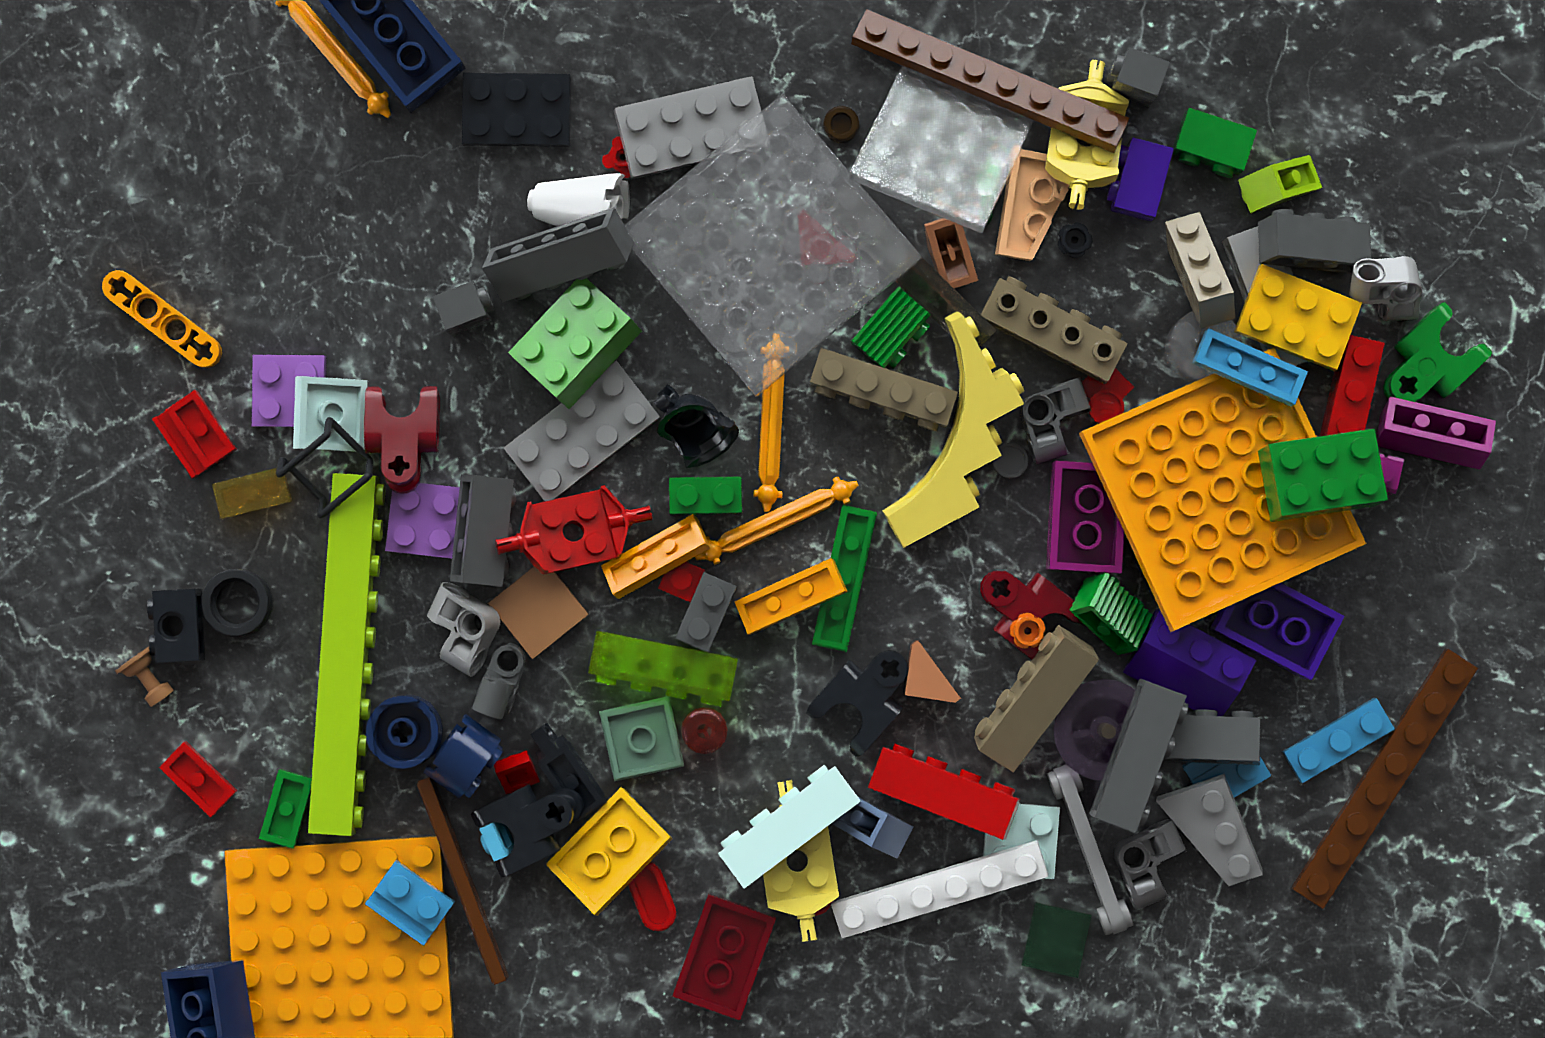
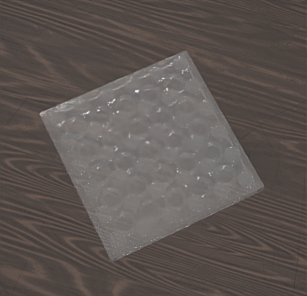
(770, 245)

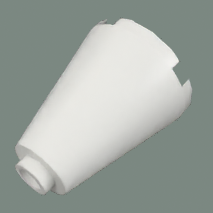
(579, 197)

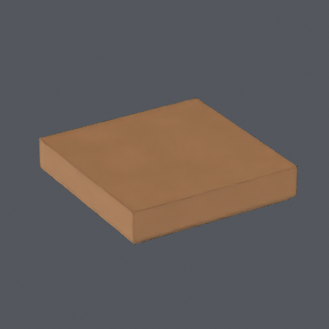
(538, 610)

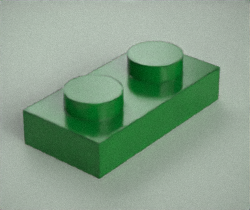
(286, 808)

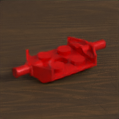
(595, 512)

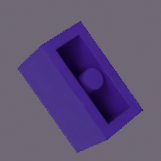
(1140, 179)

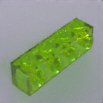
(662, 666)

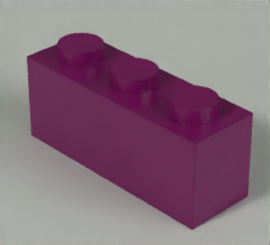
(1435, 433)

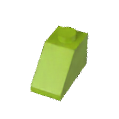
(1279, 183)

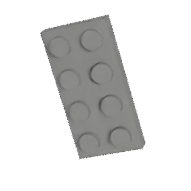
(683, 126)
(578, 439)

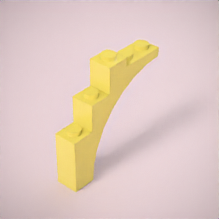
(983, 397)

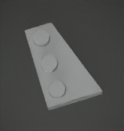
(1215, 827)

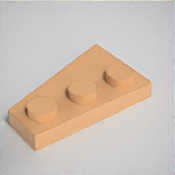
(1028, 206)

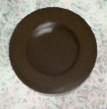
(841, 124)

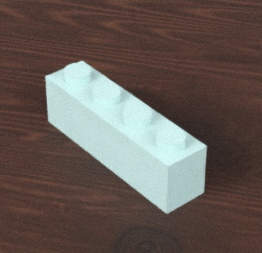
(788, 827)

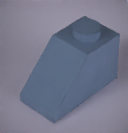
(875, 827)

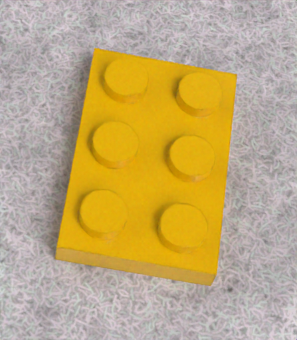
(1298, 317)
(609, 851)

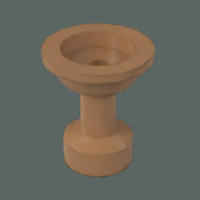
(138, 666)

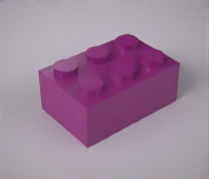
(1082, 522)

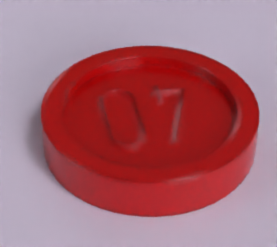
(1105, 405)

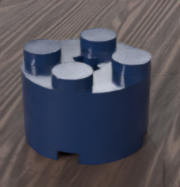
(392, 748)
(464, 757)

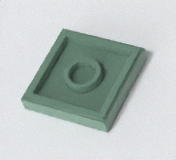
(641, 738)

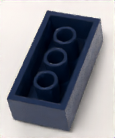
(398, 46)
(208, 1001)

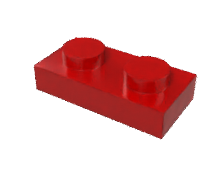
(198, 779)

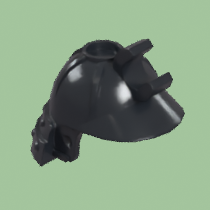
(694, 426)

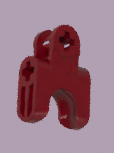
(402, 438)
(1036, 597)

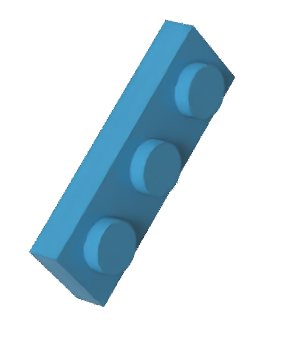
(1250, 367)
(1338, 740)

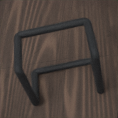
(285, 466)

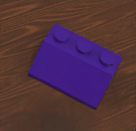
(1190, 664)

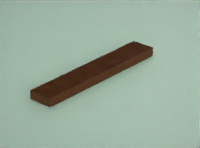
(462, 880)

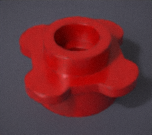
(613, 160)

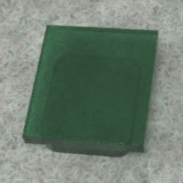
(1056, 939)

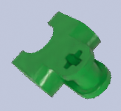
(1428, 363)

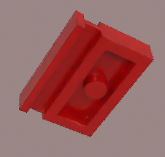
(194, 434)

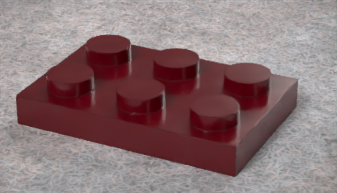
(724, 956)

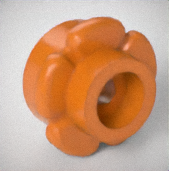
(1037, 630)

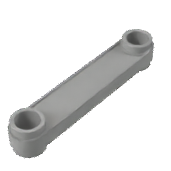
(1113, 914)

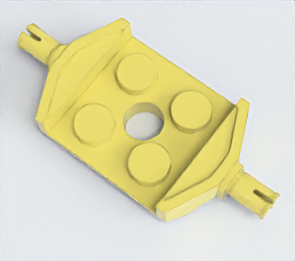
(1085, 165)
(806, 890)

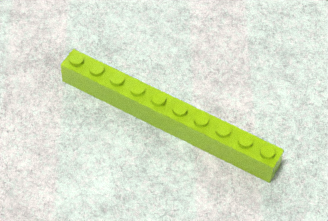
(344, 658)

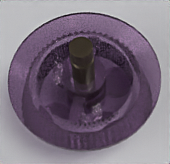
(1091, 724)

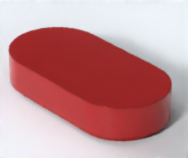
(653, 898)

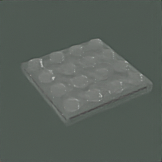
(941, 149)

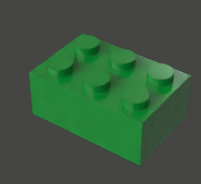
(1322, 475)

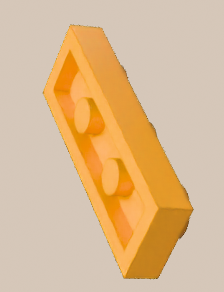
(655, 556)
(790, 596)

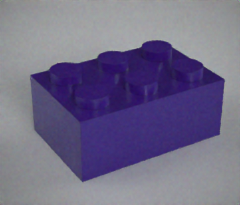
(1281, 628)

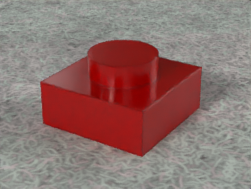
(682, 581)
(516, 772)

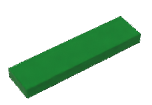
(850, 555)

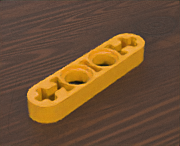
(164, 316)

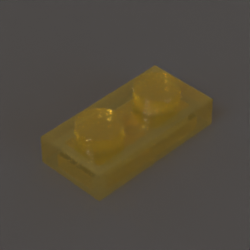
(251, 493)

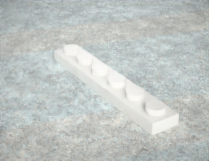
(939, 889)

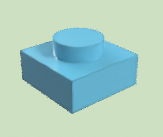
(496, 840)

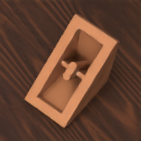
(950, 252)
(925, 678)

